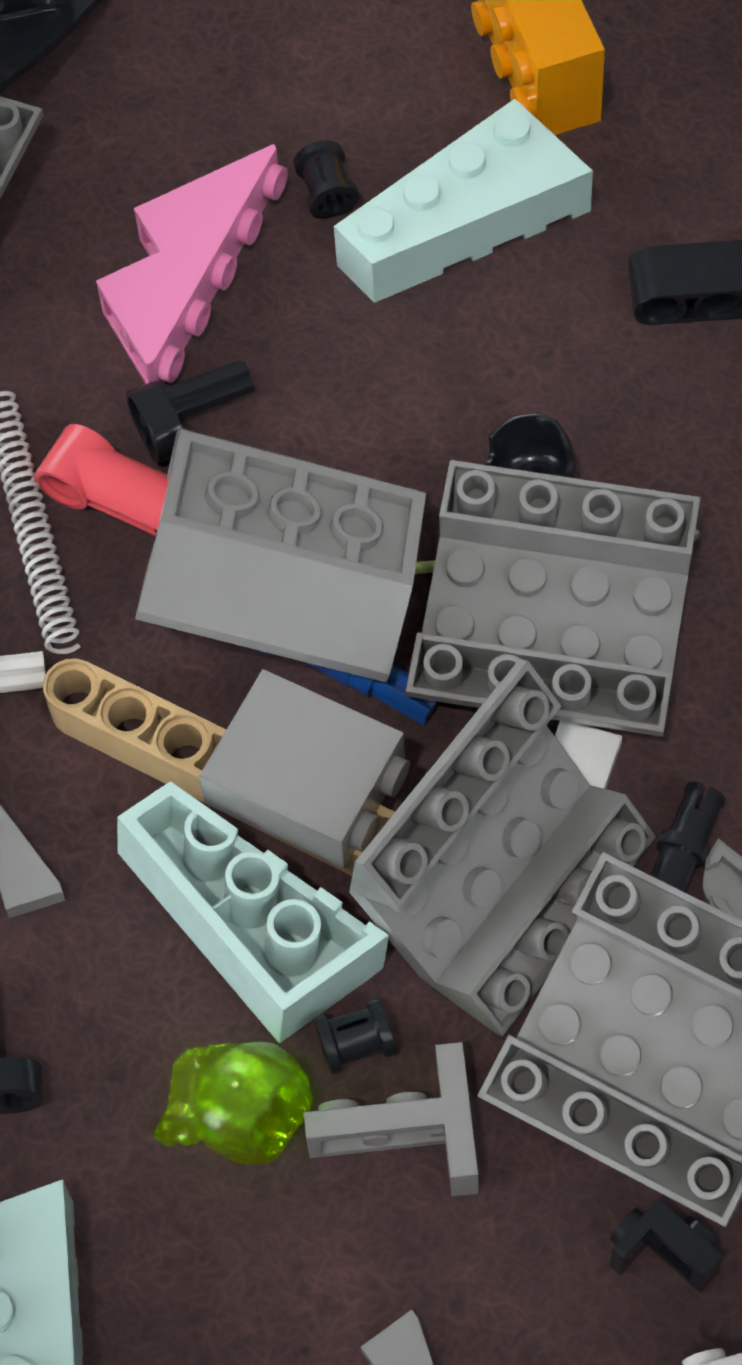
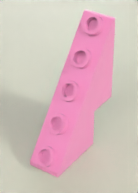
(192, 254)

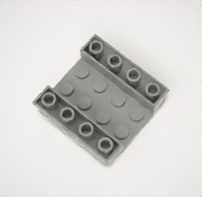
(283, 555)
(558, 576)
(494, 855)
(639, 1041)

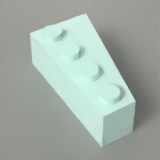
(462, 202)
(255, 921)
(39, 1279)

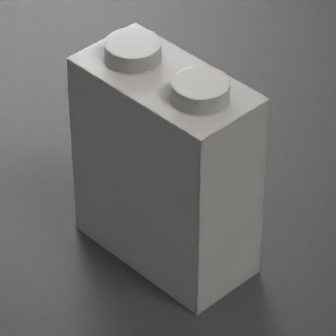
(305, 769)

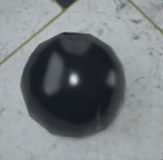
(533, 445)

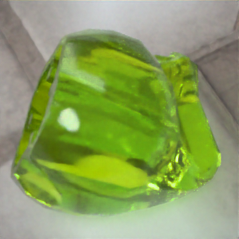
(236, 1100)

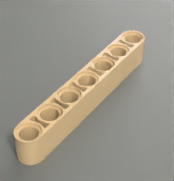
(149, 746)

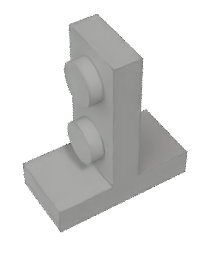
(406, 1122)

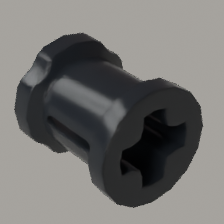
(326, 179)
(355, 1035)

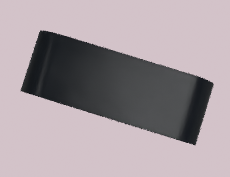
(687, 282)

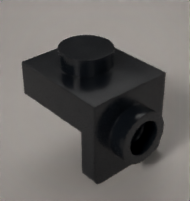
(680, 1243)

